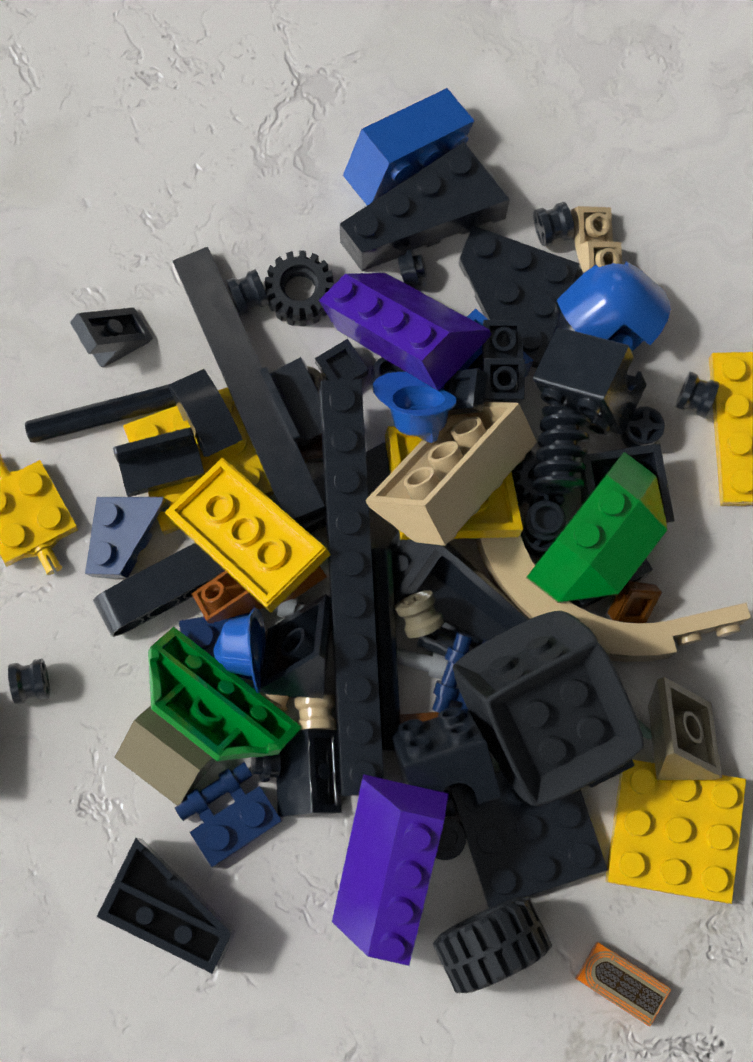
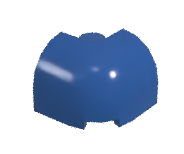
(616, 305)

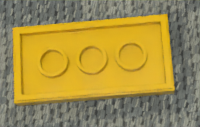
(247, 534)

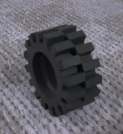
(297, 267)

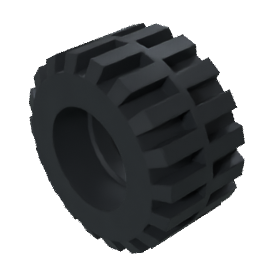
(492, 945)

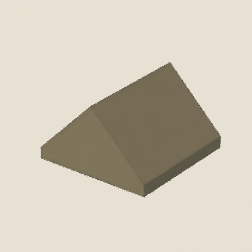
(682, 734)
(163, 756)

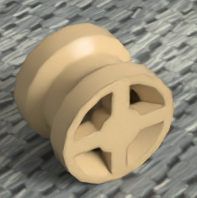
(316, 712)

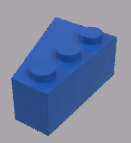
(405, 144)

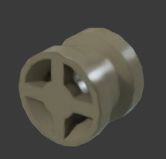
(419, 614)

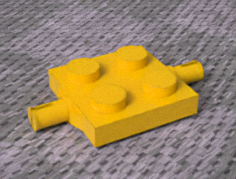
(31, 516)

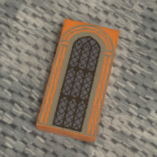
(623, 984)

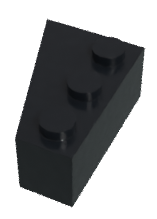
(164, 910)

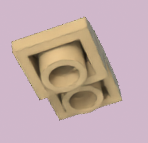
(595, 237)

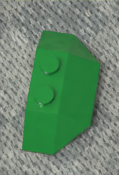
(604, 537)
(212, 704)

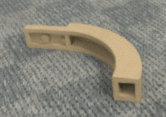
(625, 642)

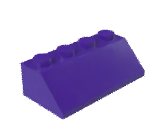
(403, 325)
(389, 867)

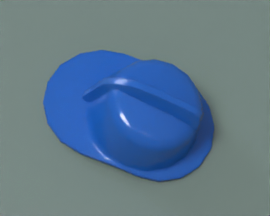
(414, 404)
(243, 646)

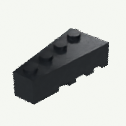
(425, 209)

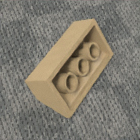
(451, 478)

